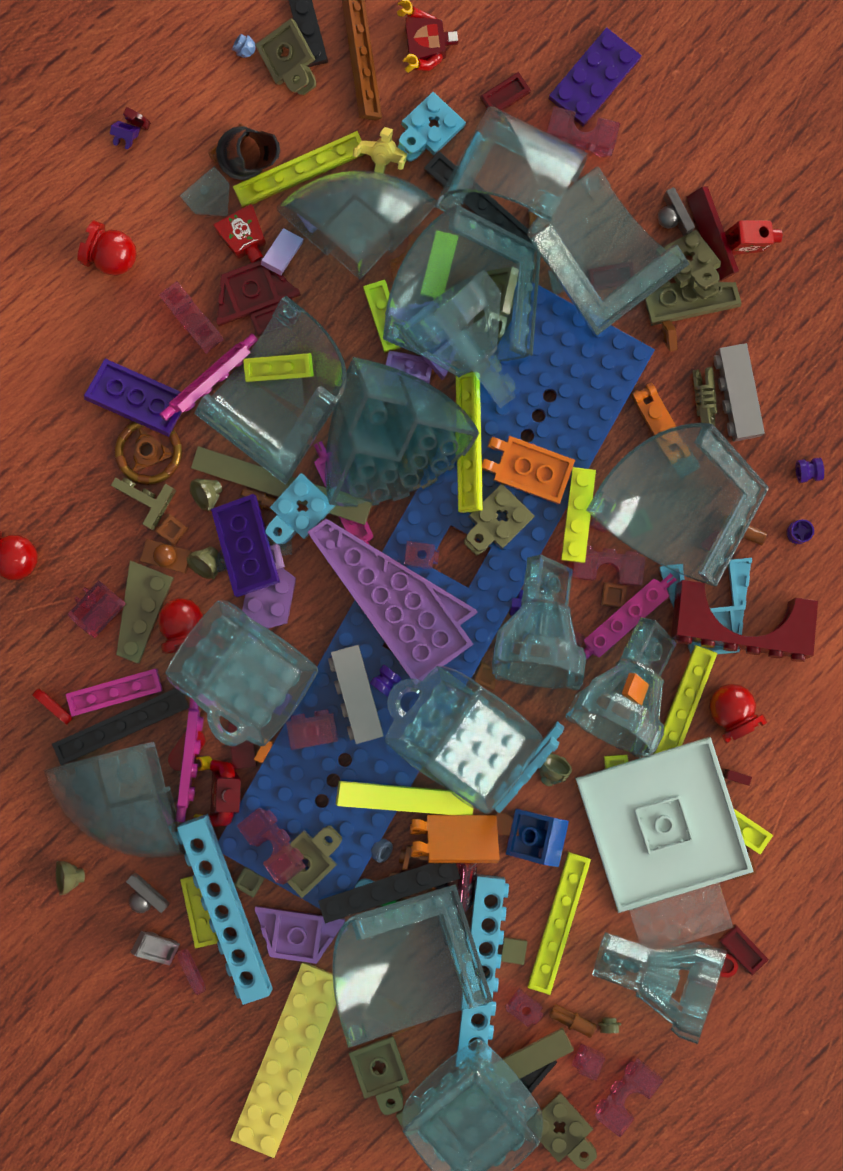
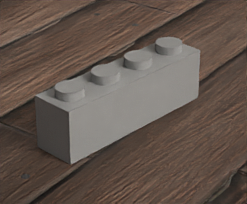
(739, 392)
(357, 694)

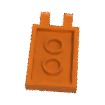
(530, 468)
(457, 838)

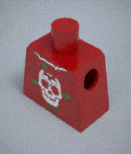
(242, 233)
(752, 236)

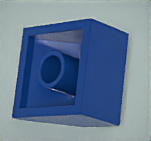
(539, 838)

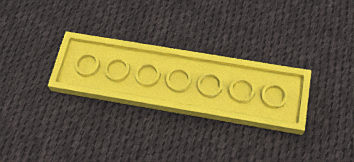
(287, 1061)

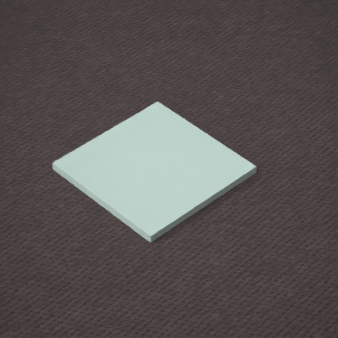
(664, 824)

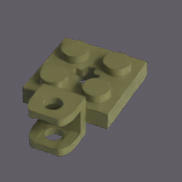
(289, 69)
(700, 271)
(506, 282)
(489, 529)
(318, 853)
(384, 1084)
(574, 1138)

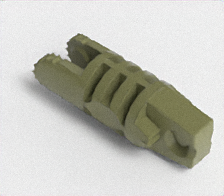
(705, 395)

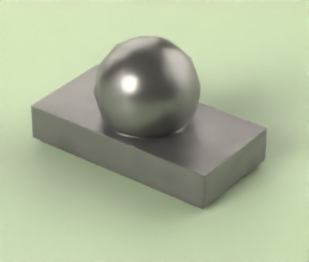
(675, 213)
(145, 896)
(155, 948)

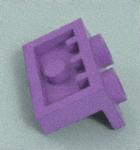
(410, 364)

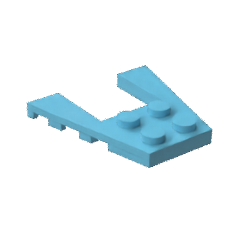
(730, 616)
(545, 748)

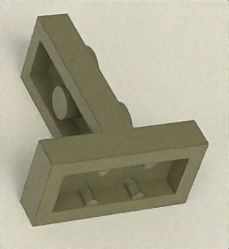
(146, 497)

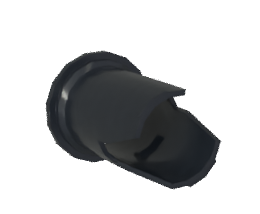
(230, 156)

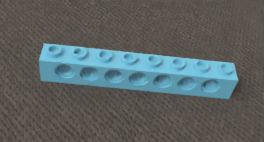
(485, 886)
(244, 940)

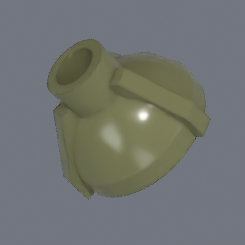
(205, 492)
(204, 562)
(554, 770)
(68, 877)

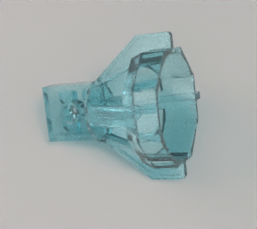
(466, 347)
(539, 639)
(610, 715)
(656, 977)

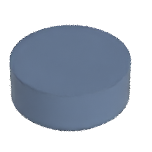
(381, 850)

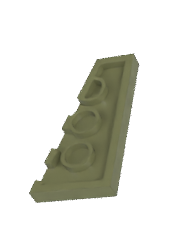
(679, 303)
(144, 600)

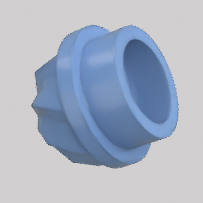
(244, 46)

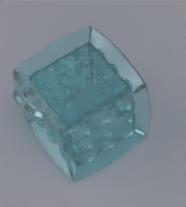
(240, 674)
(462, 737)
(472, 1114)

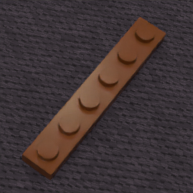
(362, 59)

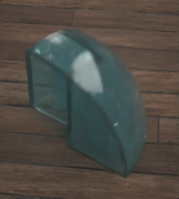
(357, 215)
(391, 436)
(120, 801)

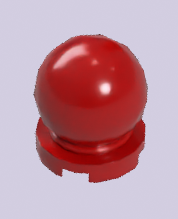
(108, 250)
(17, 557)
(176, 622)
(735, 709)

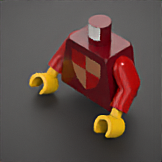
(424, 38)
(224, 791)

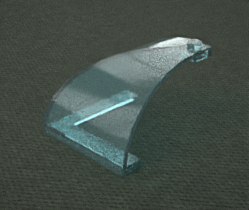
(514, 163)
(453, 250)
(602, 252)
(280, 417)
(681, 500)
(406, 966)

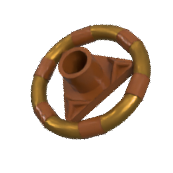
(147, 453)

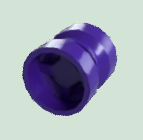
(809, 470)
(804, 531)
(385, 681)

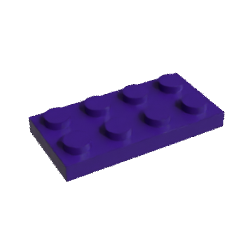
(595, 76)
(132, 396)
(245, 545)

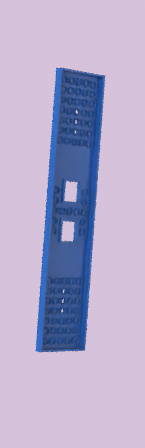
(591, 385)

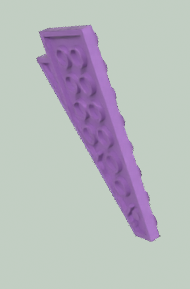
(406, 609)

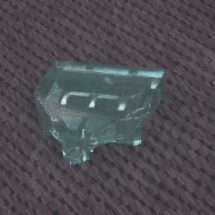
(208, 194)

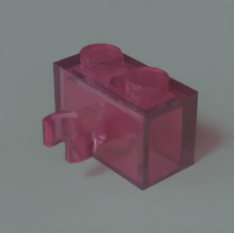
(96, 608)
(312, 730)

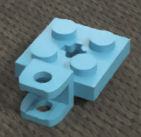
(422, 136)
(288, 516)

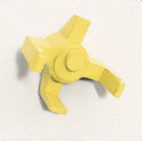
(382, 151)

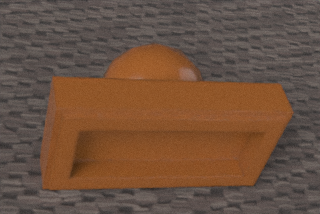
(165, 556)

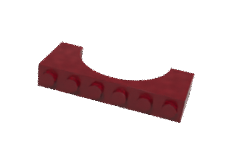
(696, 623)

